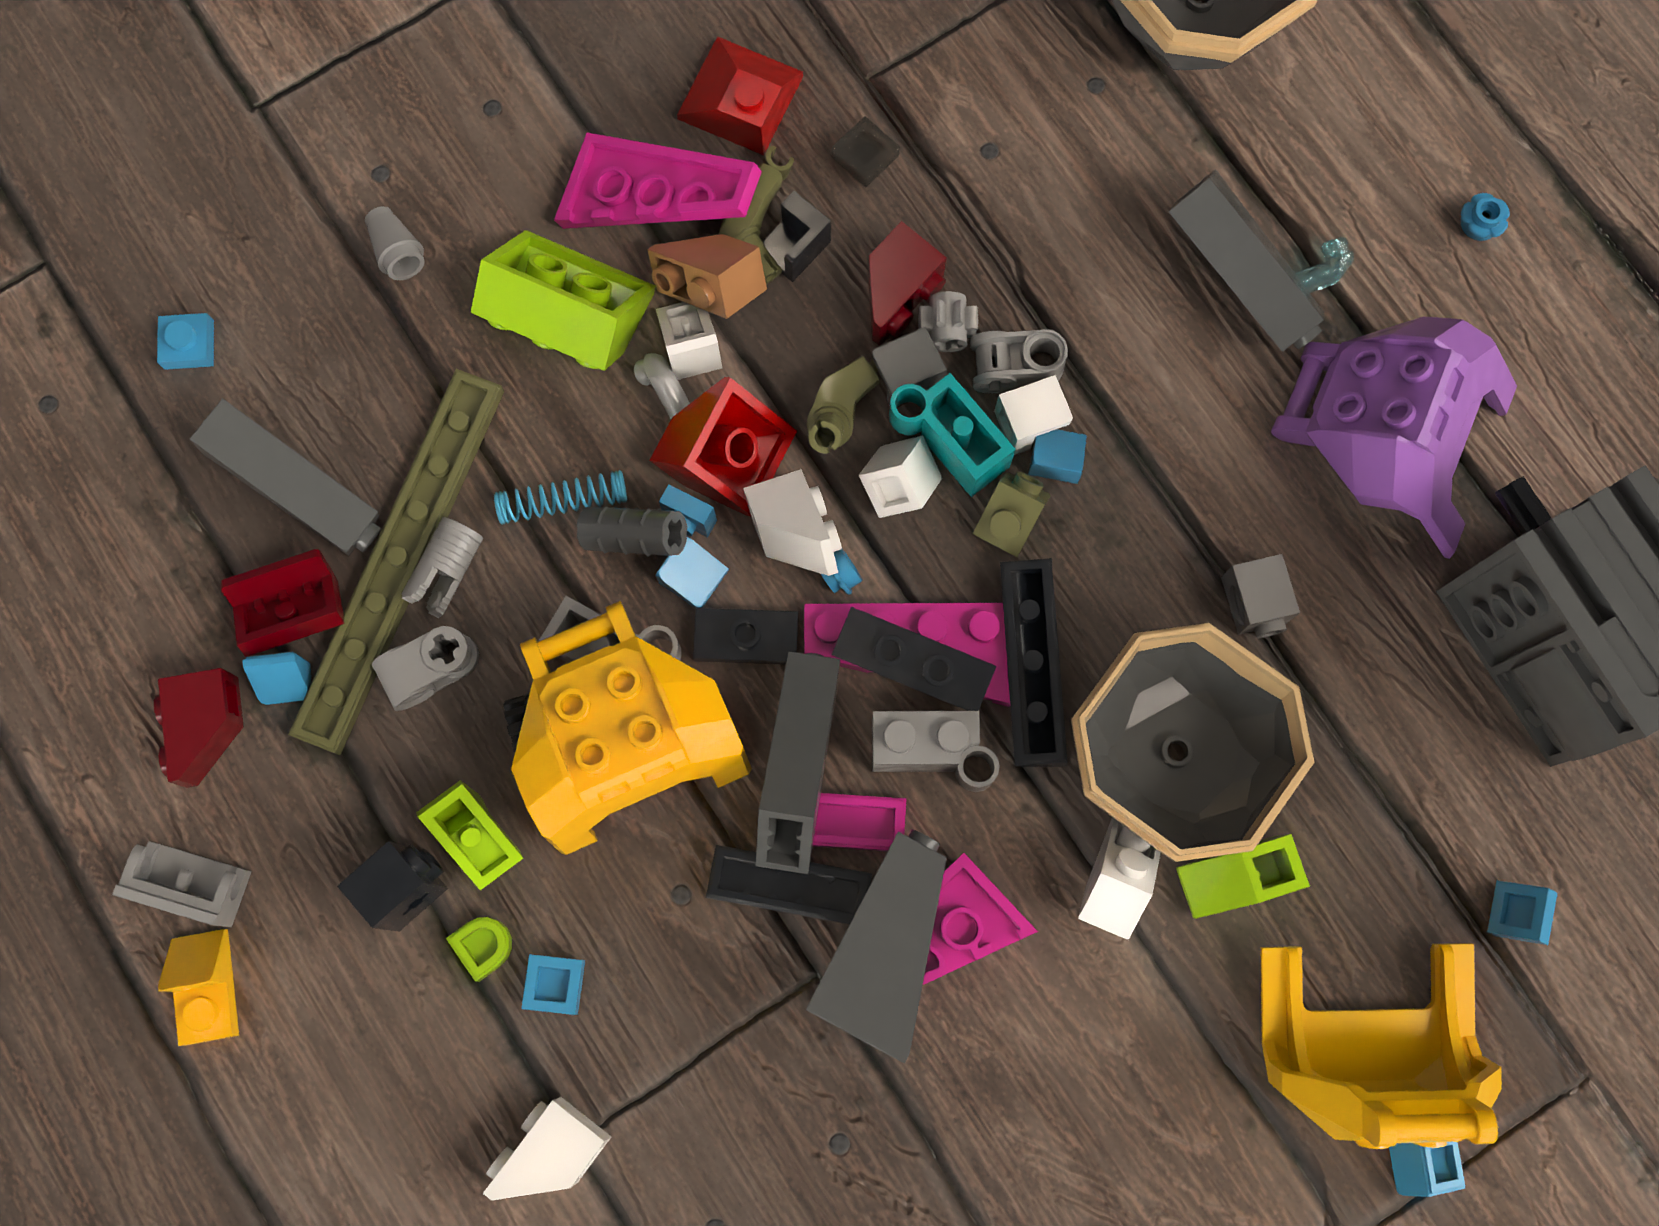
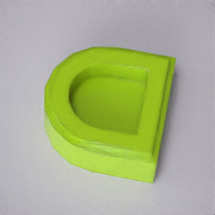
(481, 946)

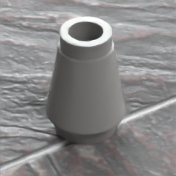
(394, 245)

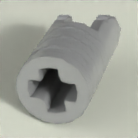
(448, 556)

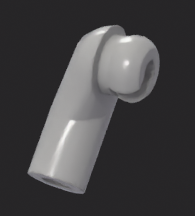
(657, 372)

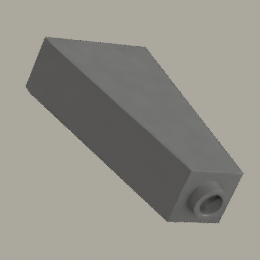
(1248, 262)
(286, 479)
(796, 763)
(882, 959)

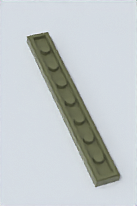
(377, 600)

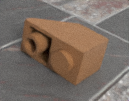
(709, 272)

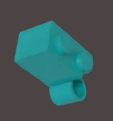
(955, 432)

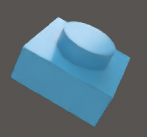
(185, 341)
(698, 514)
(1522, 912)
(553, 984)

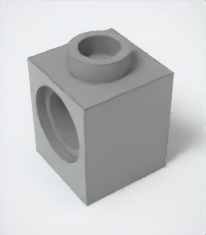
(1260, 596)

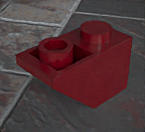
(900, 276)
(198, 722)

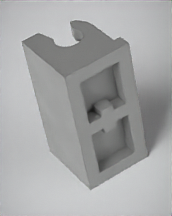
(183, 884)

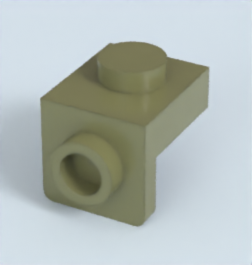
(1012, 512)

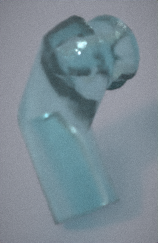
(1330, 271)

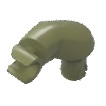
(748, 227)
(833, 411)

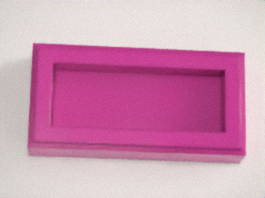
(859, 821)

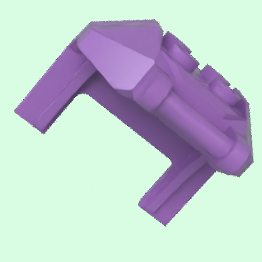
(1399, 413)

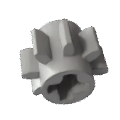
(949, 320)

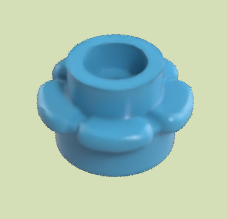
(1478, 226)
(847, 574)

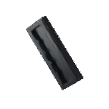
(913, 660)
(821, 894)

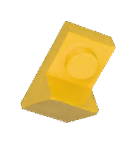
(202, 987)

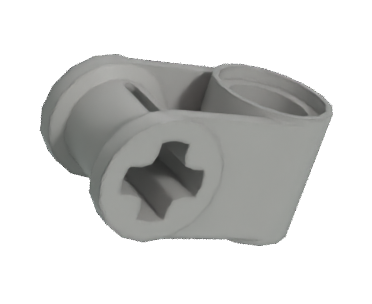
(1013, 358)
(417, 668)

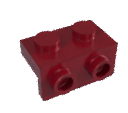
(283, 602)

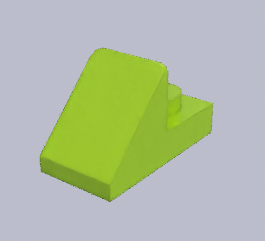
(470, 834)

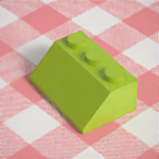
(561, 299)

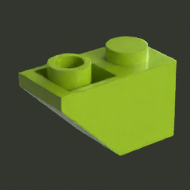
(1243, 878)

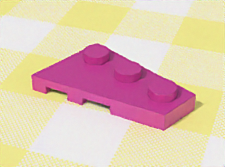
(970, 920)

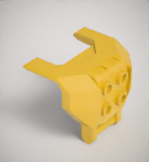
(615, 729)
(1382, 1071)

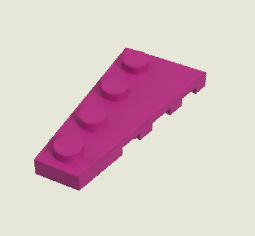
(652, 183)
(967, 627)

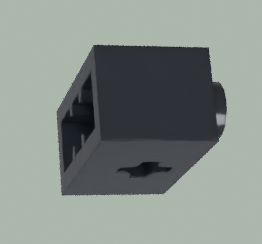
(394, 886)

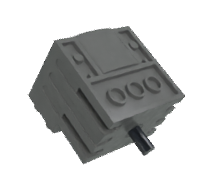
(1572, 617)

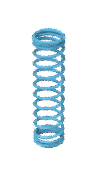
(505, 514)

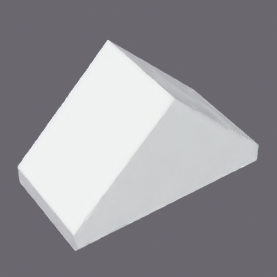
(689, 339)

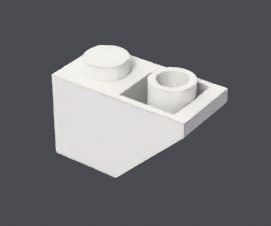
(791, 523)
(1120, 881)
(551, 1156)

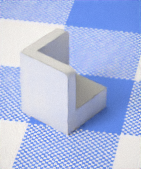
(1032, 412)
(900, 477)

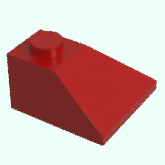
(740, 95)
(724, 444)

